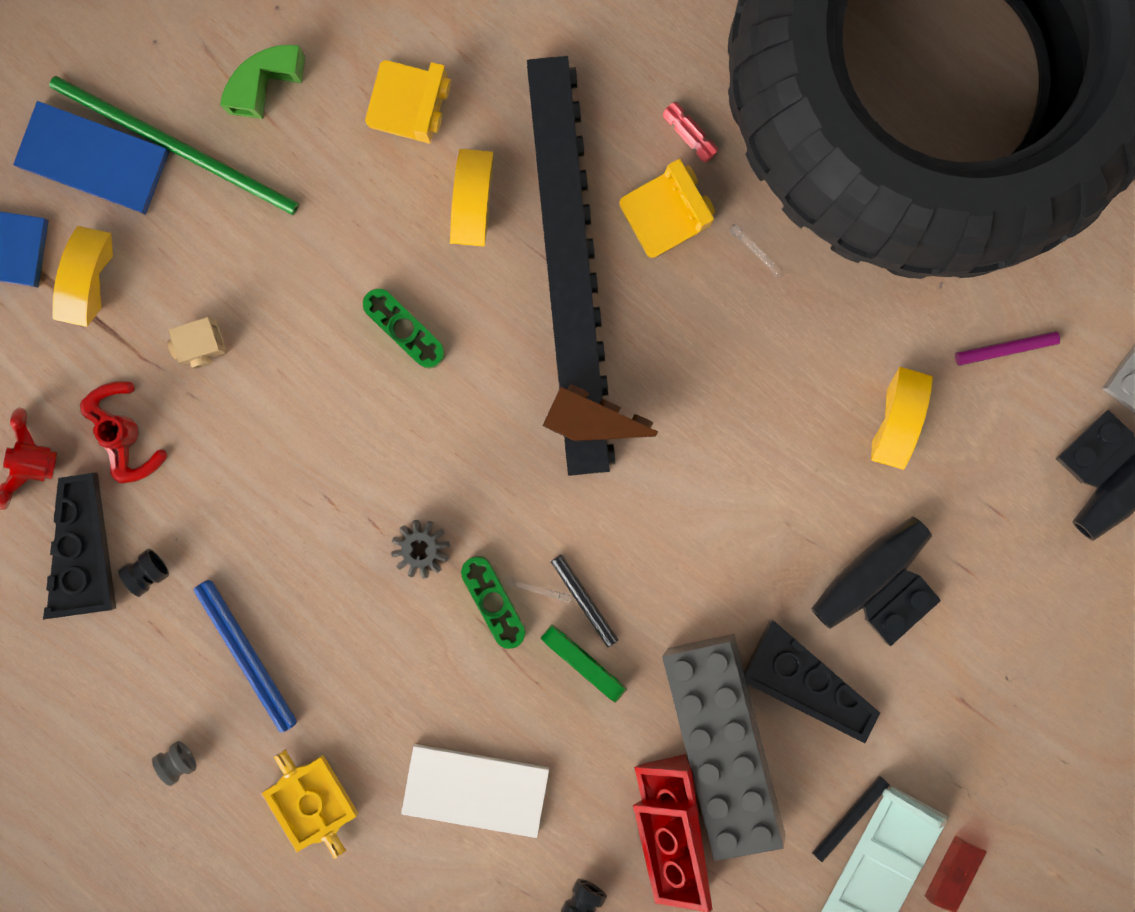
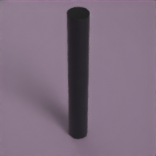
(584, 600)
(850, 819)

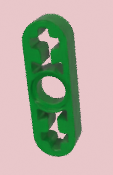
(378, 317)
(498, 629)
(583, 663)

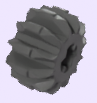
(409, 546)

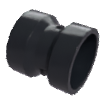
(143, 572)
(585, 897)

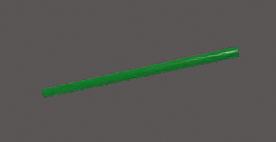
(174, 145)

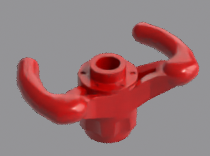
(108, 437)
(25, 459)

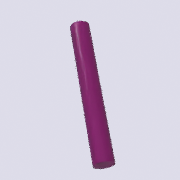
(1007, 348)

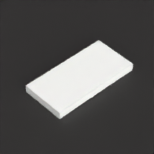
(475, 790)

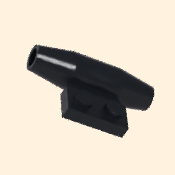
(1105, 460)
(881, 585)

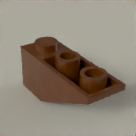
(585, 420)

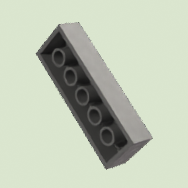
(724, 748)

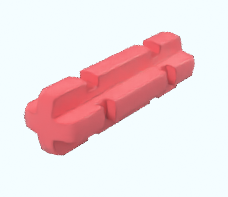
(690, 132)

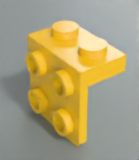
(408, 100)
(667, 210)

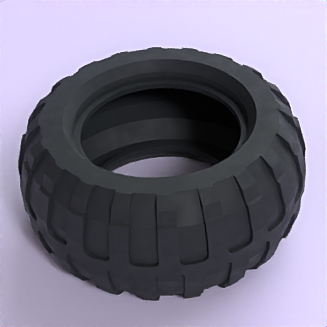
(913, 209)

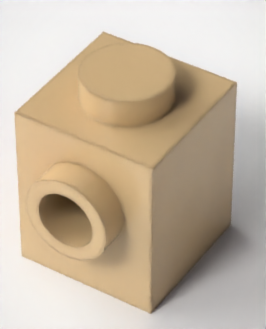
(196, 342)

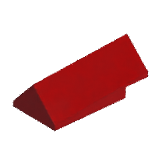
(672, 834)

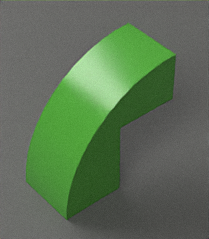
(247, 86)

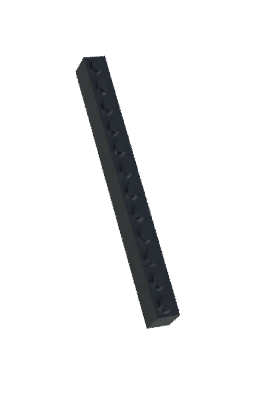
(567, 246)

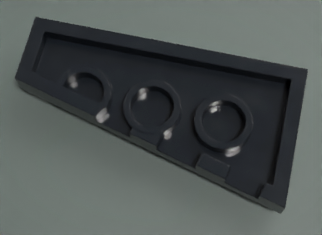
(80, 559)
(802, 681)

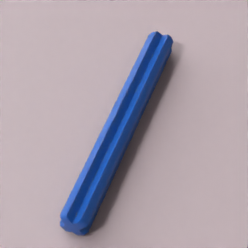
(245, 656)

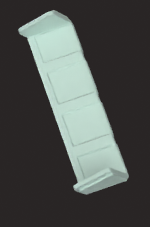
(888, 855)

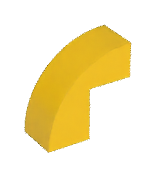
(471, 197)
(77, 278)
(904, 417)

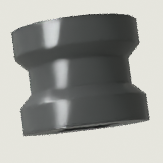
(174, 763)

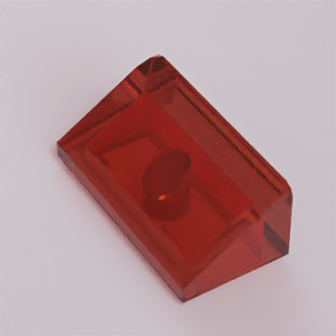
(955, 874)

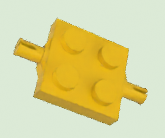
(310, 803)

